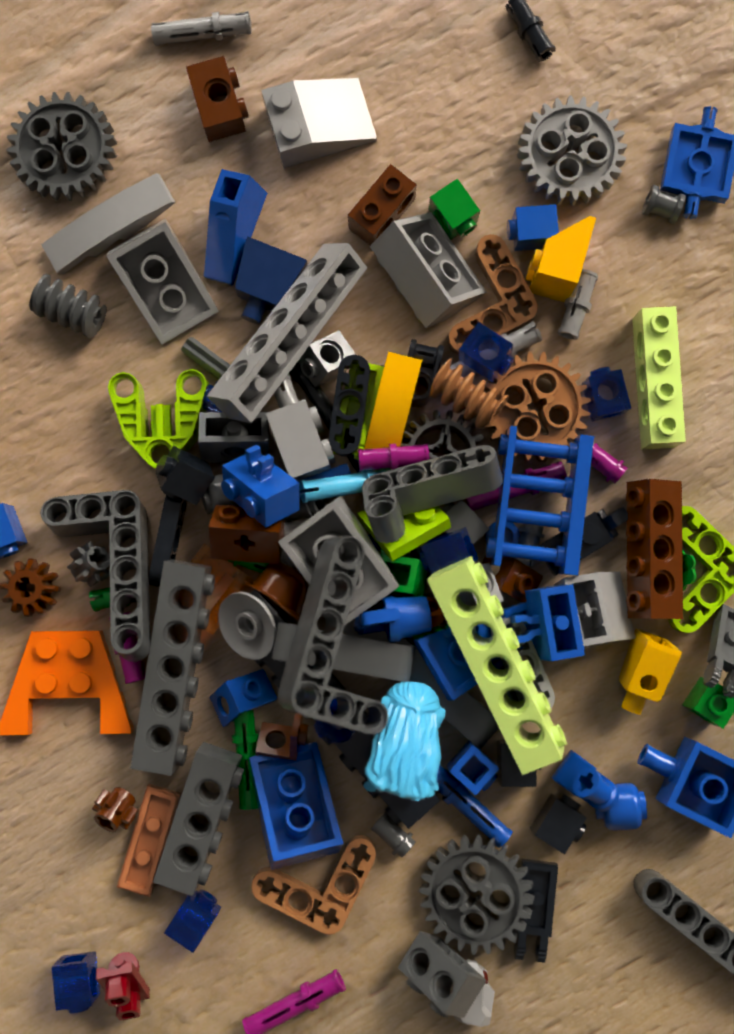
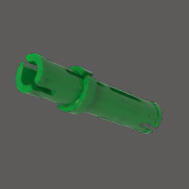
(247, 794)

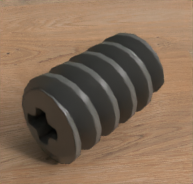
(66, 308)

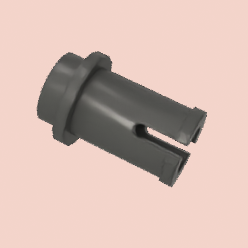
(306, 510)
(530, 536)
(393, 835)

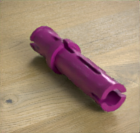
(553, 471)
(329, 986)

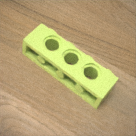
(658, 378)

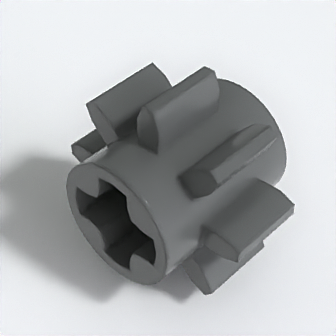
(90, 564)

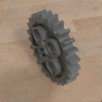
(33, 151)
(453, 912)

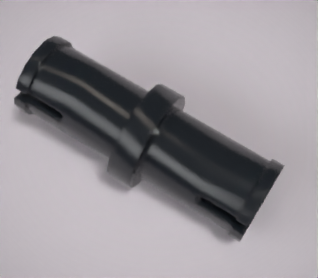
(530, 29)

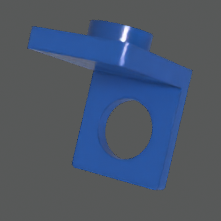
(243, 695)

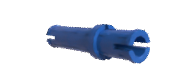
(495, 829)

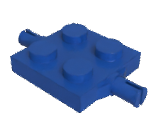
(699, 163)

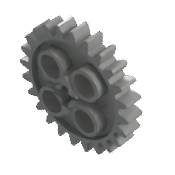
(554, 127)

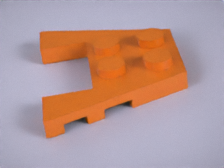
(66, 667)

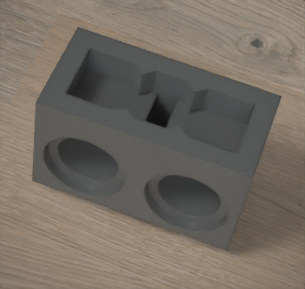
(444, 969)

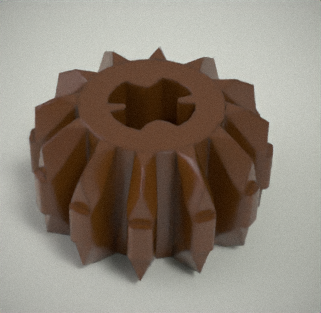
(31, 574)

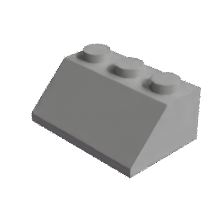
(427, 268)

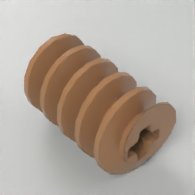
(467, 395)

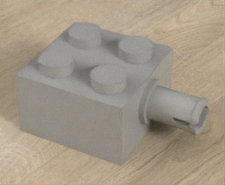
(297, 435)

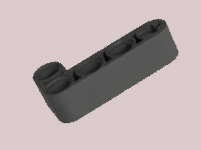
(426, 486)
(356, 655)

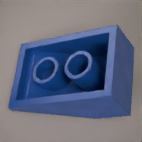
(295, 807)

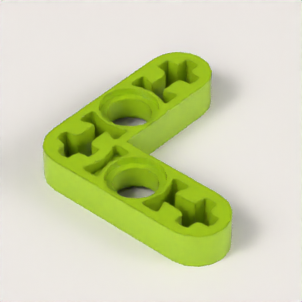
(714, 575)

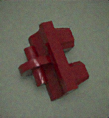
(123, 985)

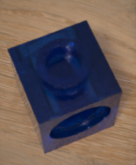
(479, 340)
(603, 408)
(447, 550)
(193, 919)
(75, 982)

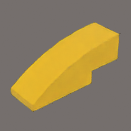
(393, 401)

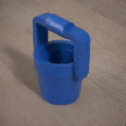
(398, 618)

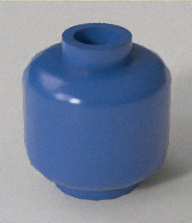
(628, 811)

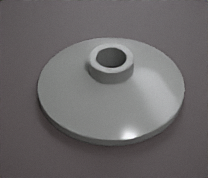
(247, 625)

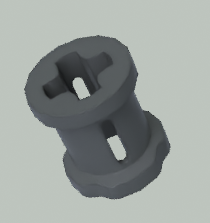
(663, 204)

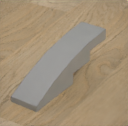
(108, 222)

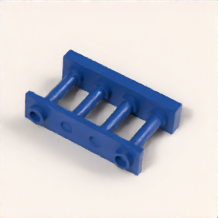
(569, 521)

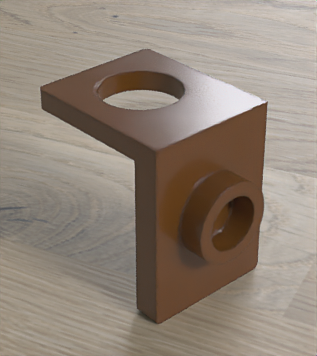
(515, 578)
(294, 735)

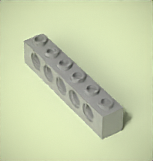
(287, 332)

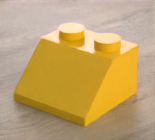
(559, 264)

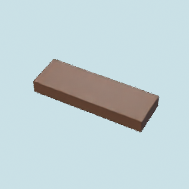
(148, 840)

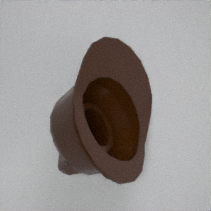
(283, 586)

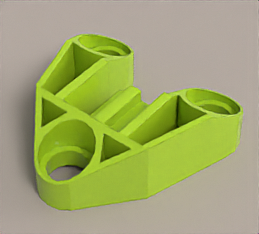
(134, 416)

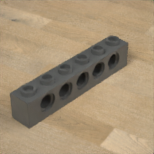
(149, 750)

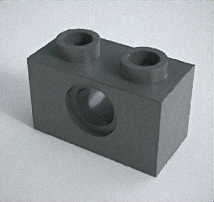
(227, 439)

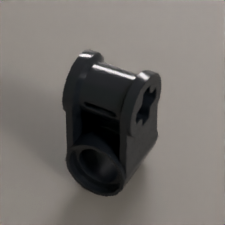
(431, 361)

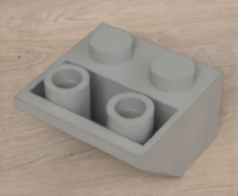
(601, 608)

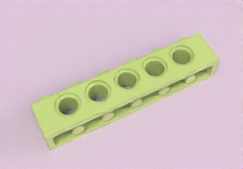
(528, 749)

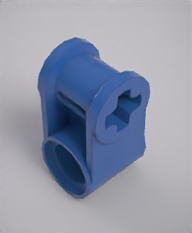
(586, 782)

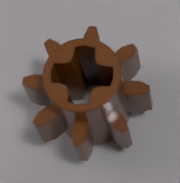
(114, 809)

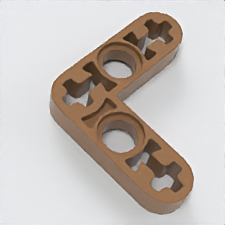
(505, 308)
(328, 898)

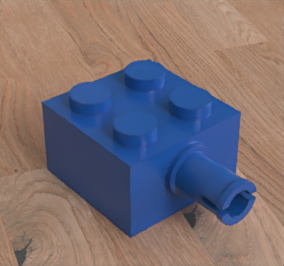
(695, 783)

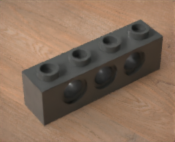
(176, 867)

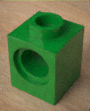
(454, 210)
(710, 704)

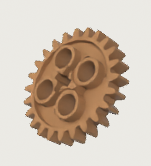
(564, 397)

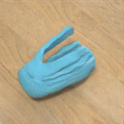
(408, 749)

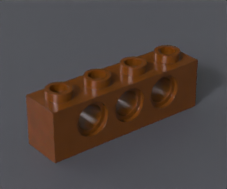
(654, 549)

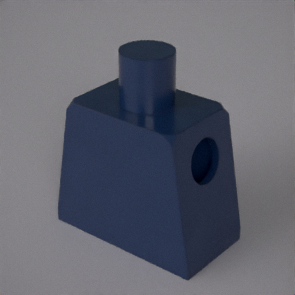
(265, 277)

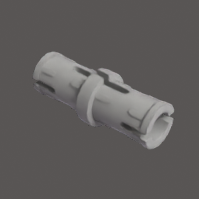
(578, 305)

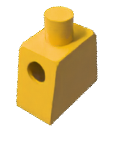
(648, 657)

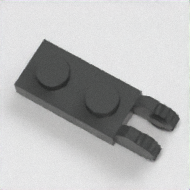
(721, 651)

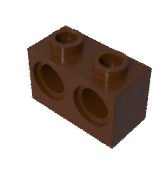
(382, 204)

